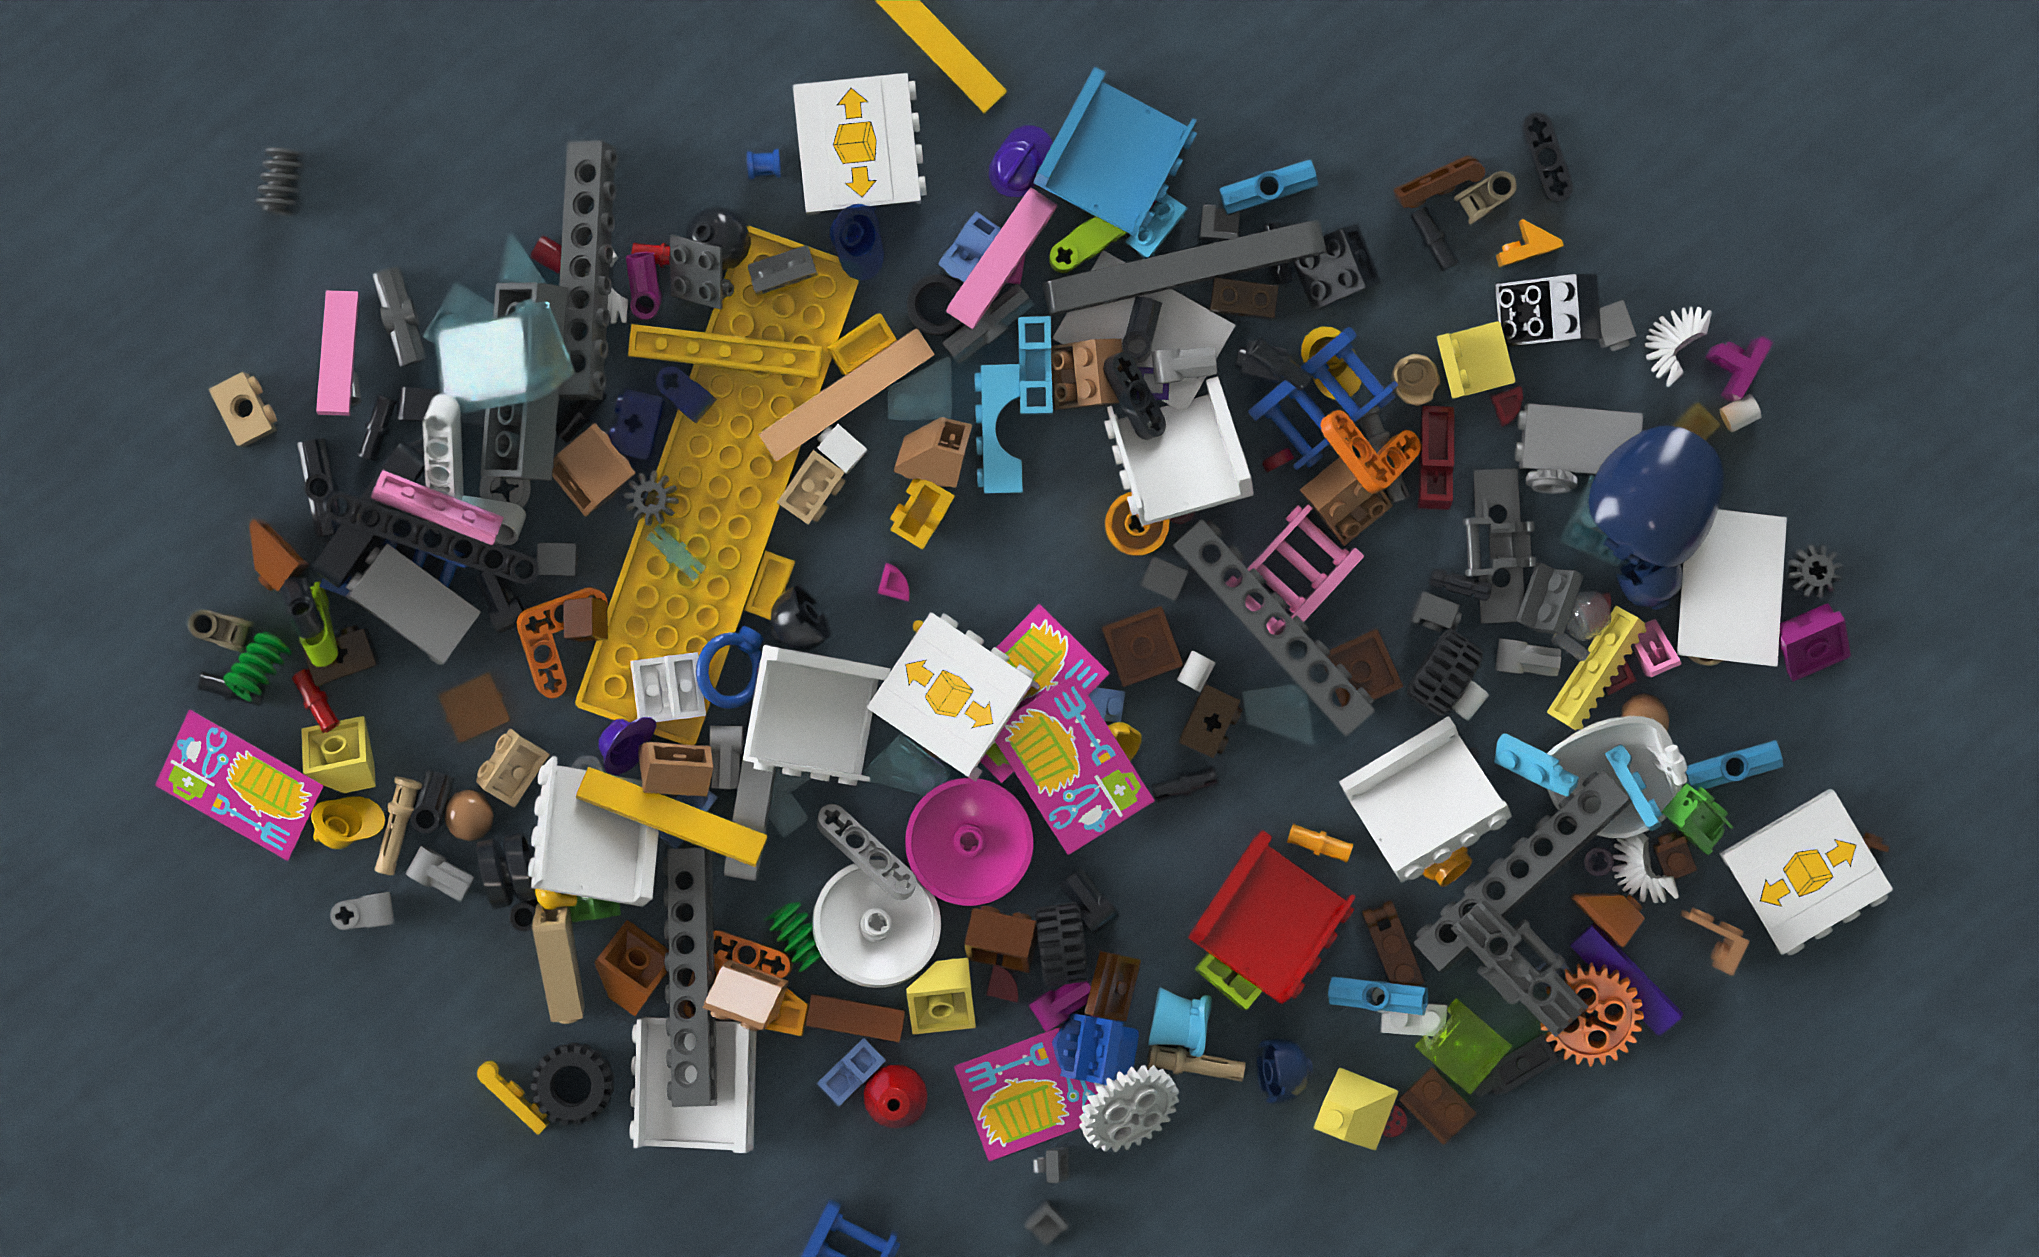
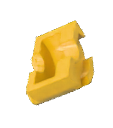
(922, 512)

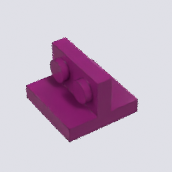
(1742, 366)
(1813, 641)

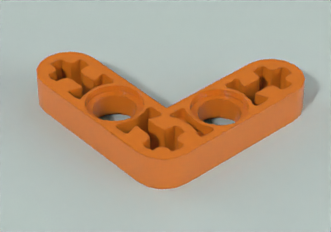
(1378, 472)
(543, 636)
(722, 957)

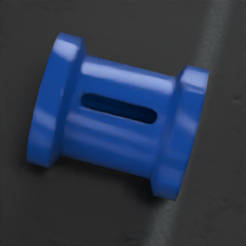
(764, 164)

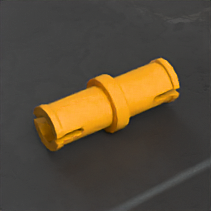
(1320, 843)

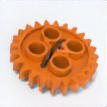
(1606, 991)

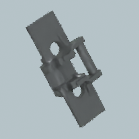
(1507, 543)
(1513, 973)

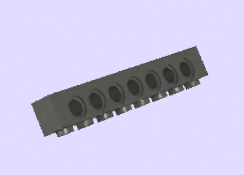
(576, 256)
(1344, 717)
(1597, 785)
(701, 960)

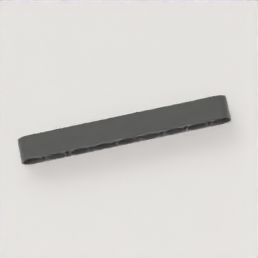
(1184, 267)

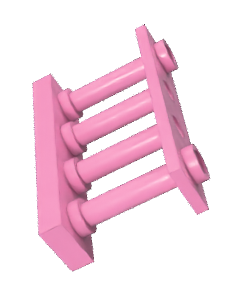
(1321, 583)

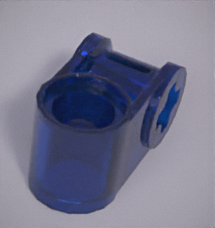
(689, 396)

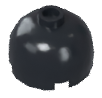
(722, 229)
(797, 621)

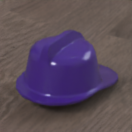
(1019, 160)
(621, 742)

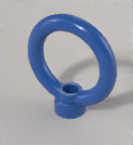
(746, 641)

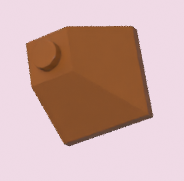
(273, 556)
(1612, 913)
(631, 967)

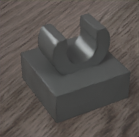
(1055, 1164)

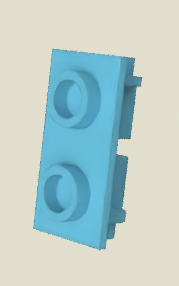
(1164, 220)

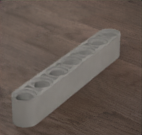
(751, 809)

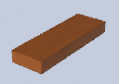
(855, 1017)

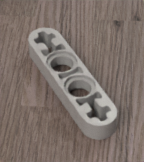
(862, 855)

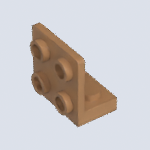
(1725, 953)

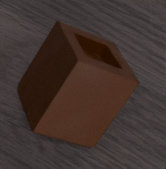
(585, 619)

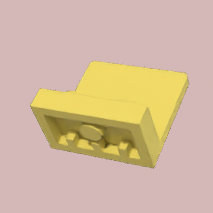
(1476, 359)

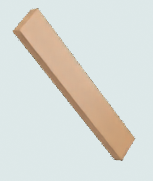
(846, 394)

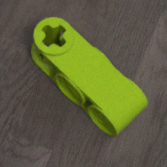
(1084, 243)
(321, 648)

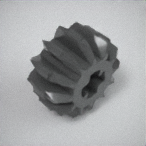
(651, 487)
(1810, 581)

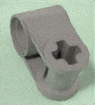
(368, 912)

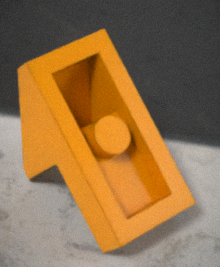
(1536, 243)

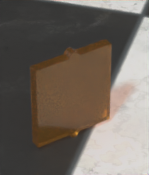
(474, 707)

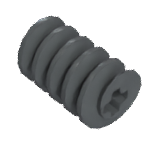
(279, 181)

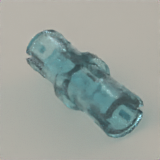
(676, 552)

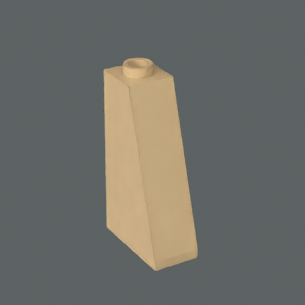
(558, 963)

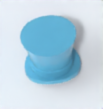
(1180, 1021)

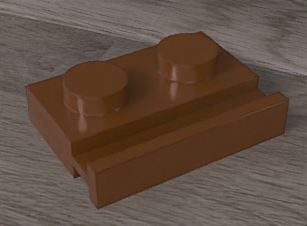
(1113, 986)
(1437, 1105)

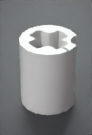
(1740, 413)
(1196, 671)
(1470, 700)

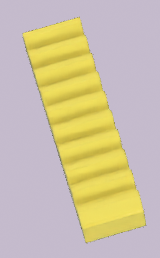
(1594, 673)

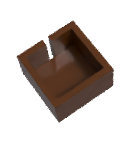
(1002, 934)

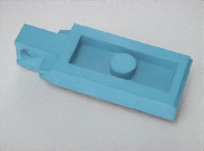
(1534, 765)
(1634, 784)

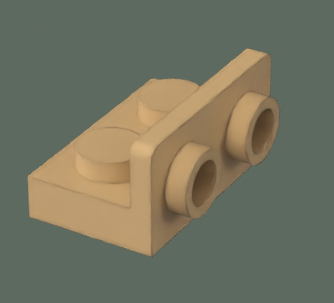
(811, 488)
(511, 767)

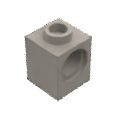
(1615, 326)

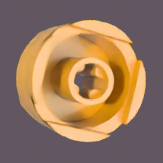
(1132, 541)

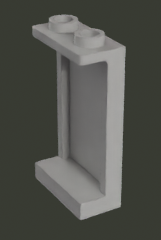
(1571, 437)
(412, 602)

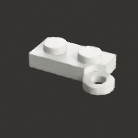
(1411, 1023)

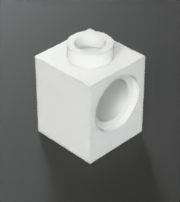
(841, 447)

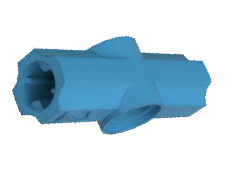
(1288, 181)
(1752, 762)
(1359, 994)

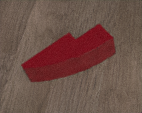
(1436, 458)

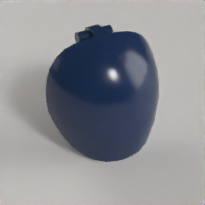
(1657, 496)

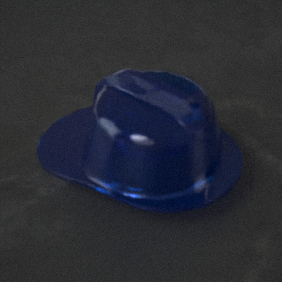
(858, 241)

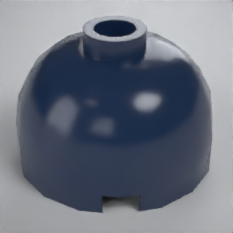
(1650, 584)
(1282, 1070)

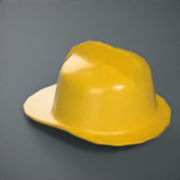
(1313, 343)
(346, 820)

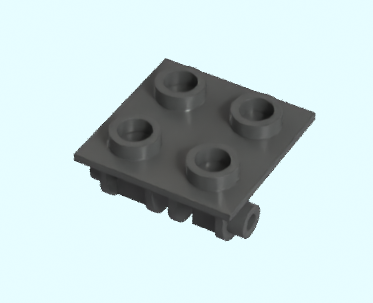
(697, 272)

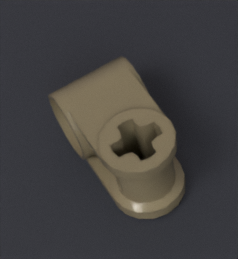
(1484, 196)
(222, 629)

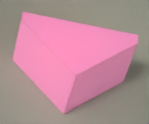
(1655, 651)

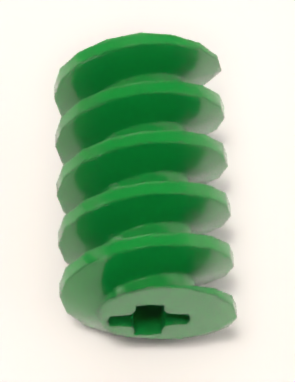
(256, 664)
(796, 933)

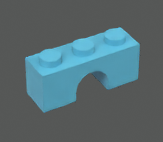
(1035, 365)

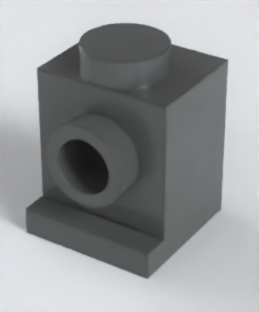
(1436, 612)

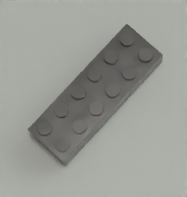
(522, 434)

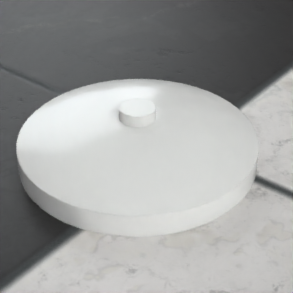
(871, 934)

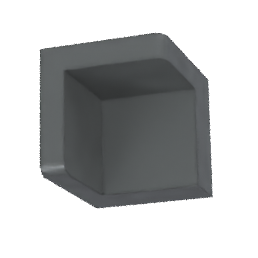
(1218, 225)
(558, 559)
(1164, 578)
(1046, 1223)

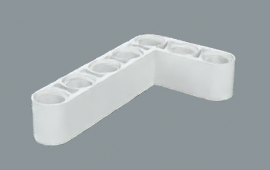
(445, 468)

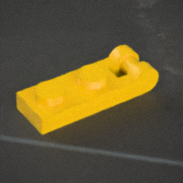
(512, 1096)

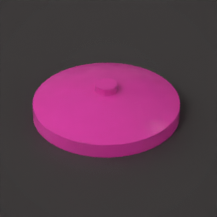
(969, 841)

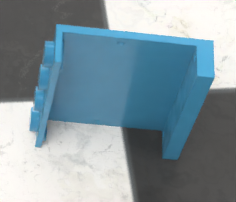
(1114, 155)

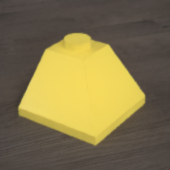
(339, 757)
(942, 998)
(1356, 1109)

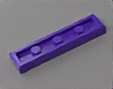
(1599, 949)

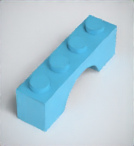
(1000, 470)

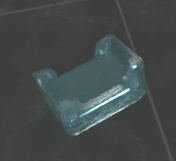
(501, 357)

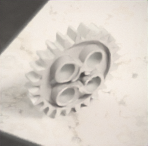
(1129, 1108)

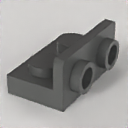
(782, 270)
(1549, 599)

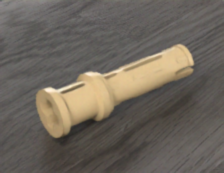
(400, 812)
(1179, 1060)

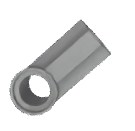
(1175, 365)
(1519, 658)
(726, 748)
(433, 870)

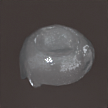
(1588, 615)

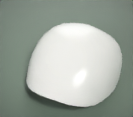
(1652, 756)

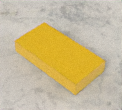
(861, 344)
(769, 584)

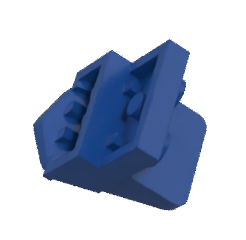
(1094, 1048)

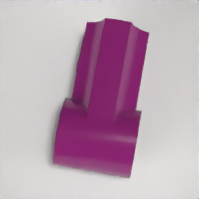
(643, 282)
(1055, 1006)

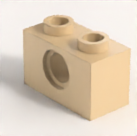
(228, 398)

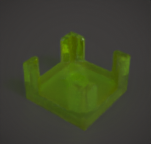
(1464, 1047)

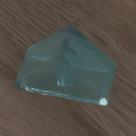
(517, 264)

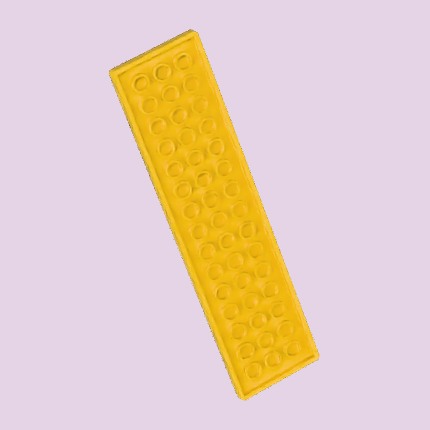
(723, 489)

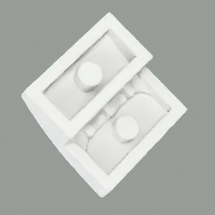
(667, 687)

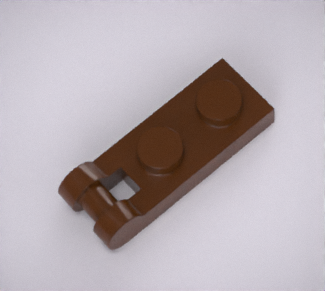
(1439, 181)
(1393, 946)

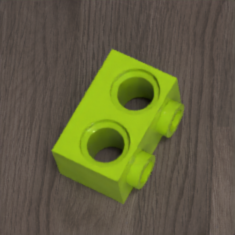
(1228, 981)

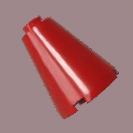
(900, 1084)

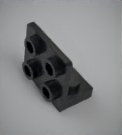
(1340, 270)

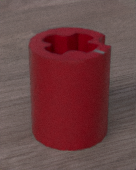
(547, 254)

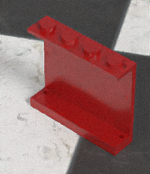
(1271, 921)

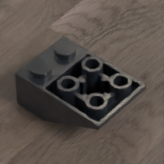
(1549, 310)

